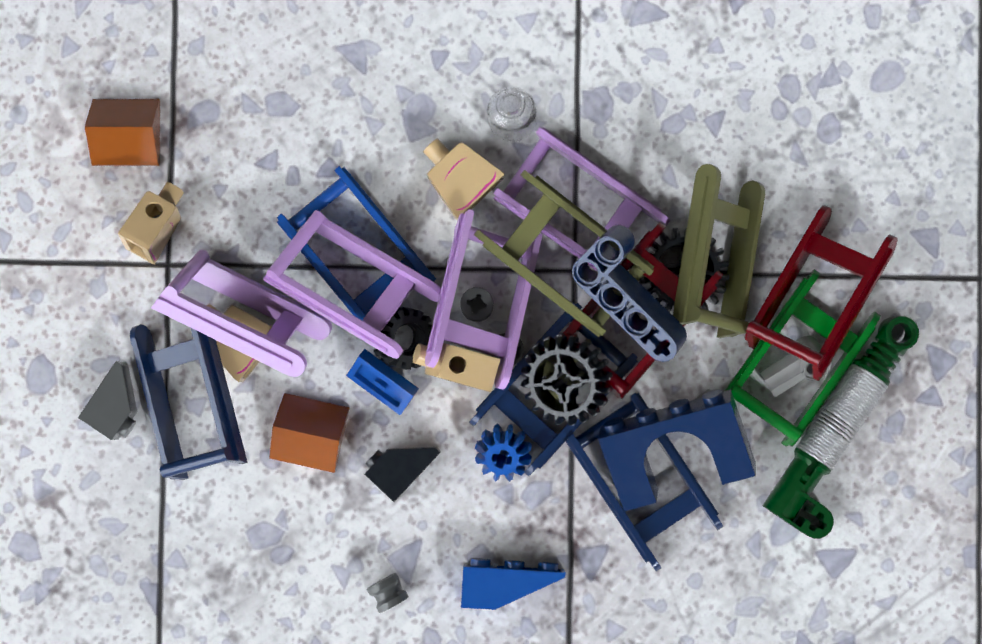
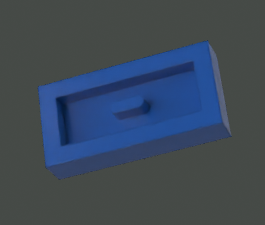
(382, 382)

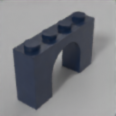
(710, 418)

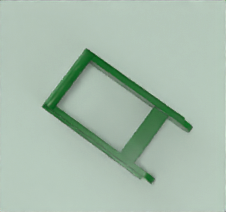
(823, 325)

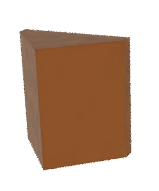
(124, 132)
(308, 432)

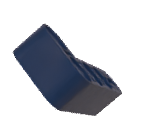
(633, 299)

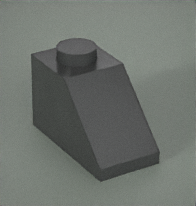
(112, 404)

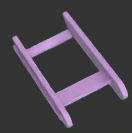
(624, 215)
(385, 307)
(468, 336)
(267, 348)

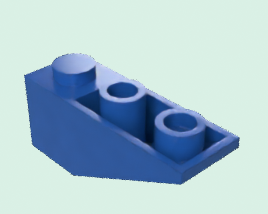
(496, 586)

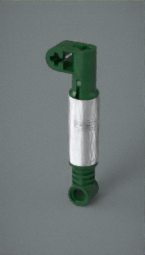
(836, 428)

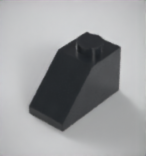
(398, 468)

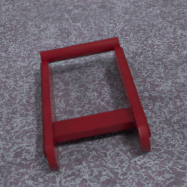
(834, 253)
(663, 279)

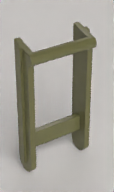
(746, 221)
(529, 231)

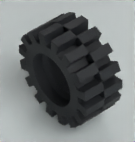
(421, 332)

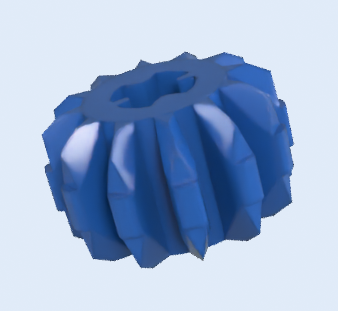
(508, 464)

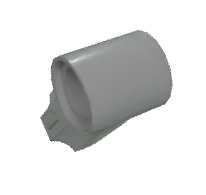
(790, 369)

